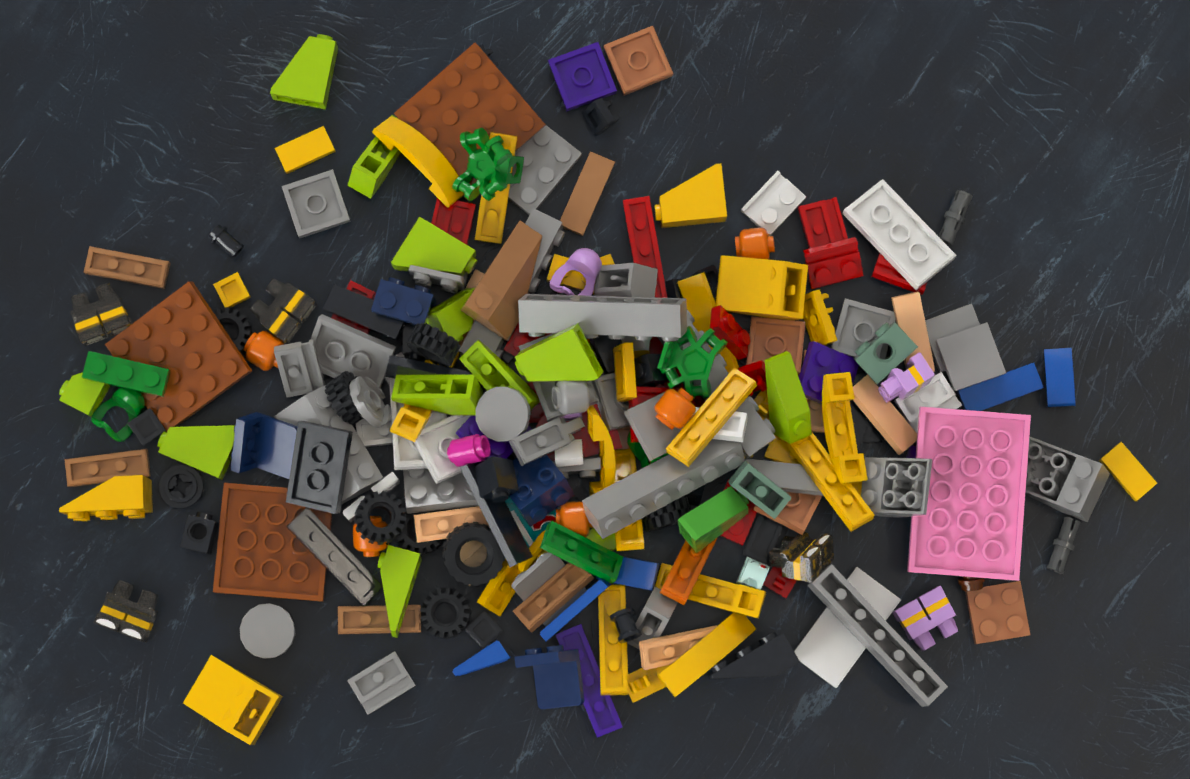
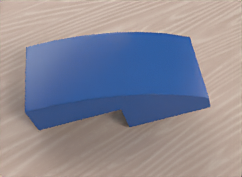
(1059, 377)
(637, 573)

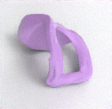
(584, 261)

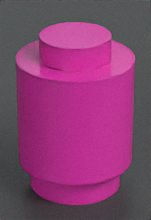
(468, 450)

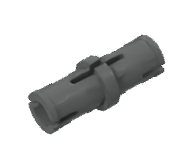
(955, 217)
(1063, 545)

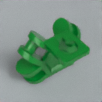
(486, 165)
(692, 362)

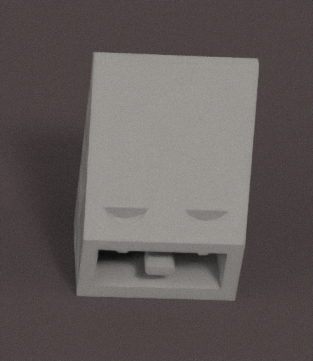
(627, 281)
(1064, 479)
(897, 486)

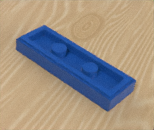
(1001, 389)
(574, 609)

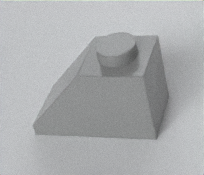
(654, 617)

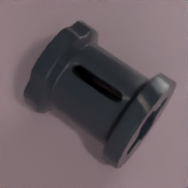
(625, 625)

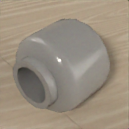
(572, 396)

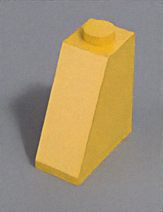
(694, 201)

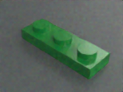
(126, 373)
(581, 552)

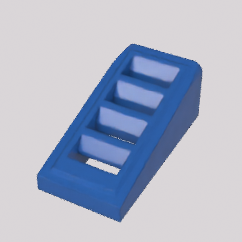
(487, 657)

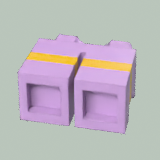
(907, 382)
(924, 614)

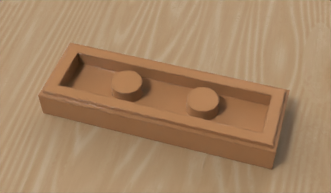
(586, 193)
(127, 267)
(104, 467)
(552, 596)
(375, 620)

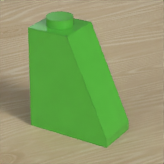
(712, 518)

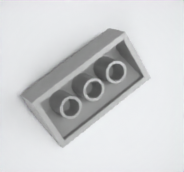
(316, 408)

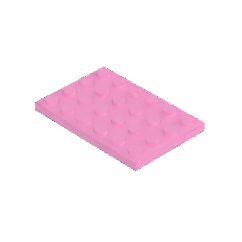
(973, 493)

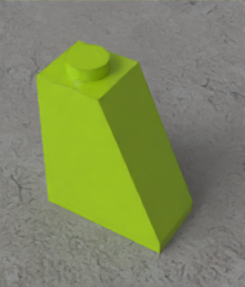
(308, 74)
(435, 250)
(560, 358)
(200, 447)

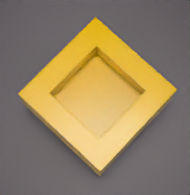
(232, 290)

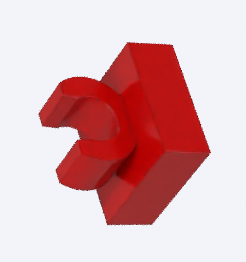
(756, 372)
(779, 584)

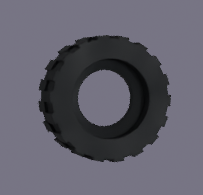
(462, 572)

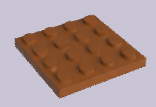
(469, 97)
(191, 344)
(259, 551)

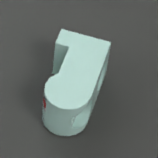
(753, 574)

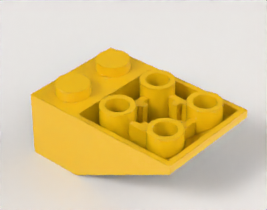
(762, 287)
(116, 496)
(232, 700)

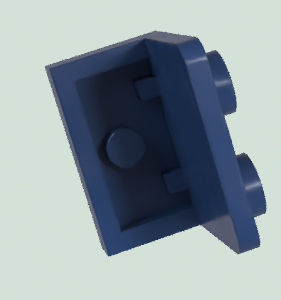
(403, 303)
(263, 444)
(540, 489)
(555, 675)

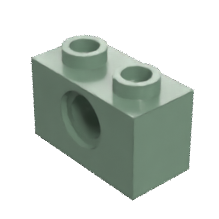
(900, 346)
(759, 489)

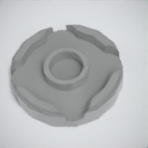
(369, 402)
(502, 413)
(267, 631)

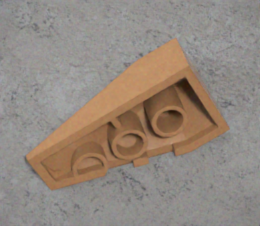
(505, 282)

